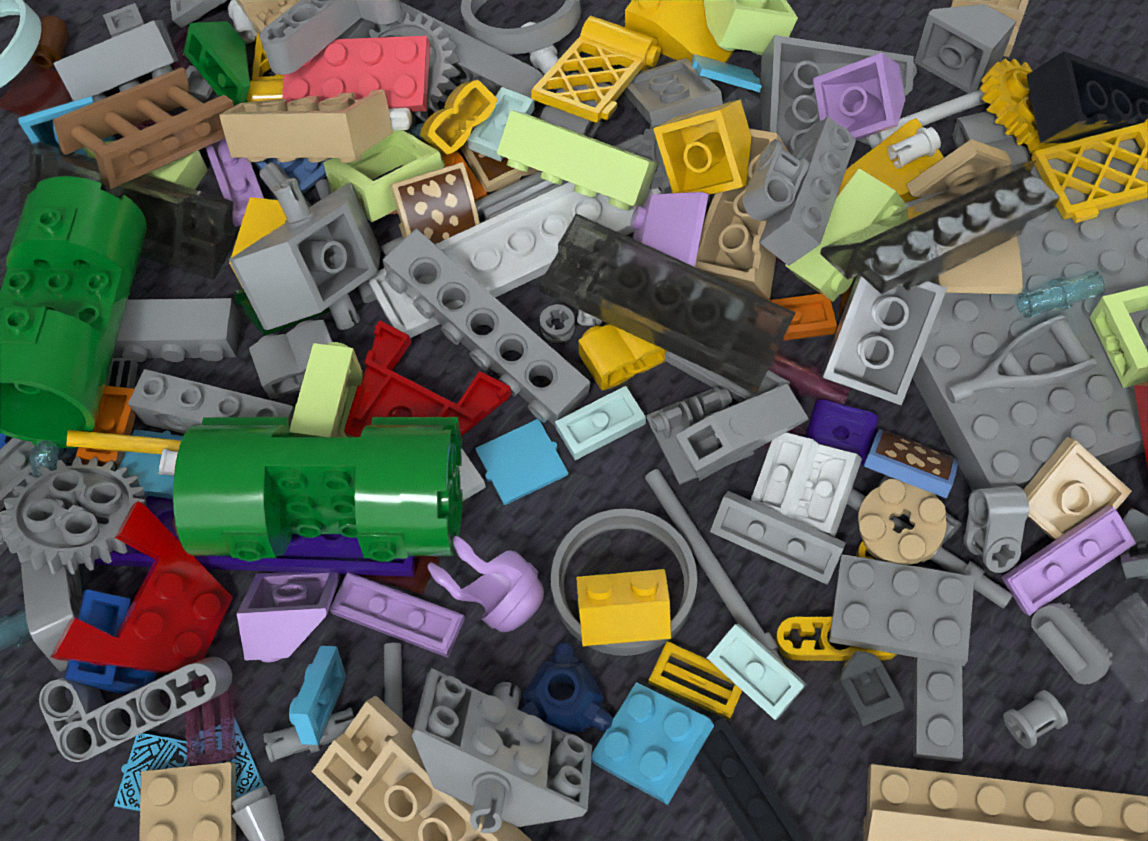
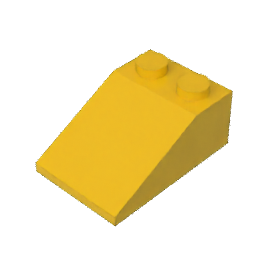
(677, 26)

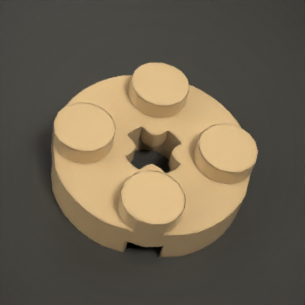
(909, 546)

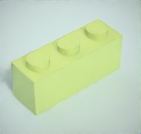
(856, 207)

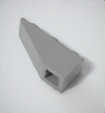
(739, 430)

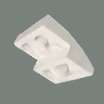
(807, 481)

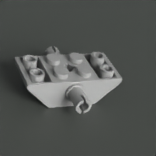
(309, 259)
(499, 756)

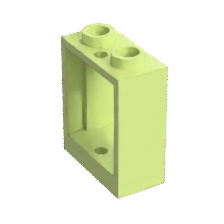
(393, 151)
(1120, 335)
(326, 391)

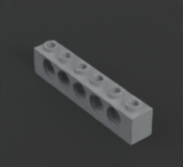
(421, 257)

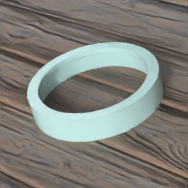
(24, 41)

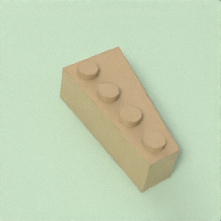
(307, 128)
(731, 237)

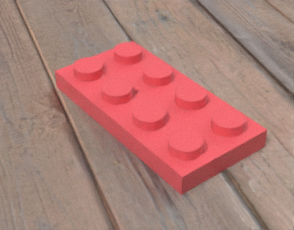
(365, 65)

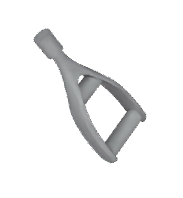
(1016, 375)

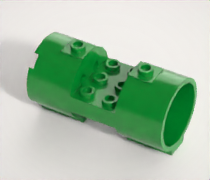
(64, 306)
(253, 485)

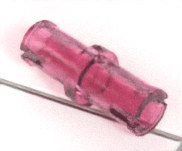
(809, 381)

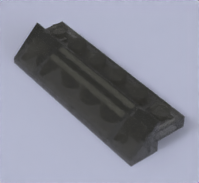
(183, 224)
(943, 229)
(667, 302)

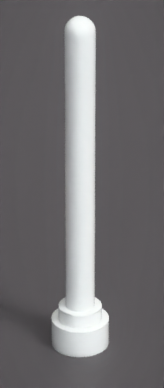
(933, 114)

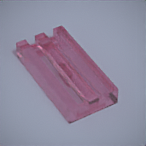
(193, 736)

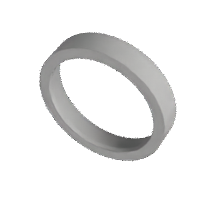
(525, 38)
(633, 520)

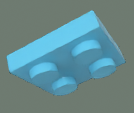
(652, 742)

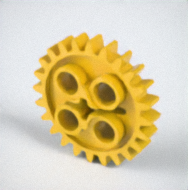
(1008, 94)

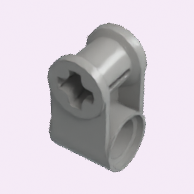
(773, 182)
(997, 525)

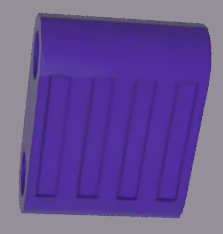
(842, 427)

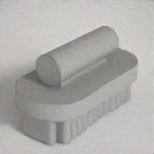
(1071, 642)

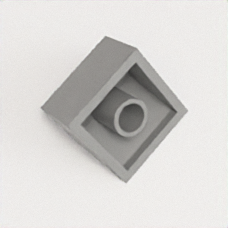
(964, 43)

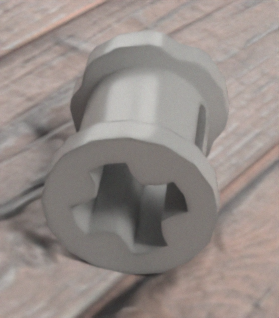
(1035, 719)

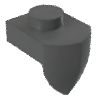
(1136, 557)
(869, 688)

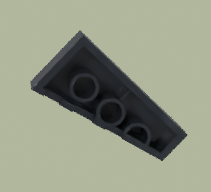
(1084, 99)

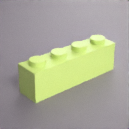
(577, 159)

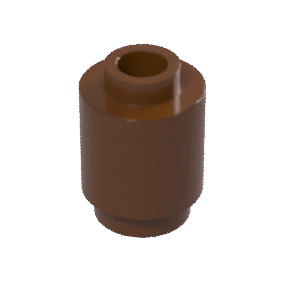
(52, 42)

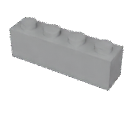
(179, 329)

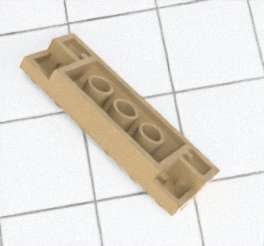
(388, 788)
(957, 807)

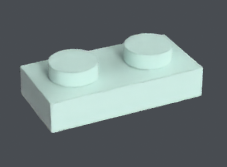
(488, 134)
(600, 422)
(756, 671)

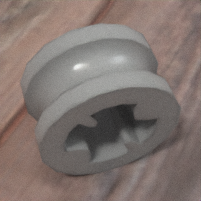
(553, 312)

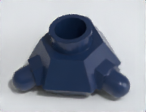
(566, 694)

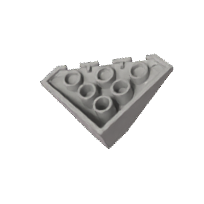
(788, 85)

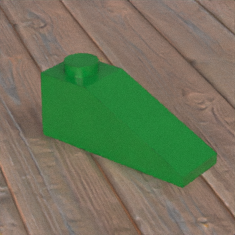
(220, 58)

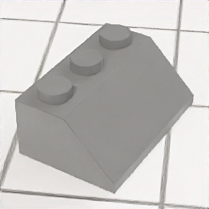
(118, 62)
(882, 338)

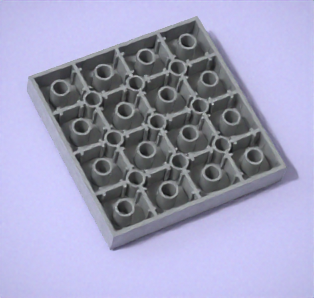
(1012, 432)

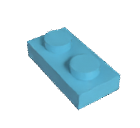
(318, 695)

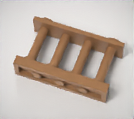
(146, 148)

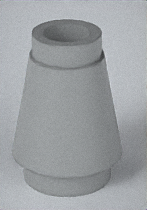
(258, 816)

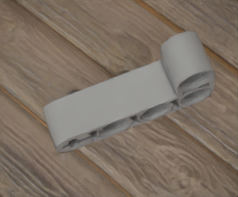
(316, 23)
(50, 605)
(143, 705)

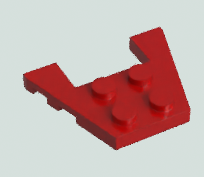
(392, 395)
(170, 616)

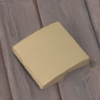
(989, 273)

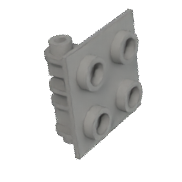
(680, 416)

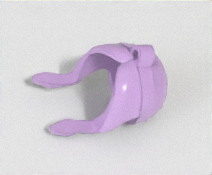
(506, 590)

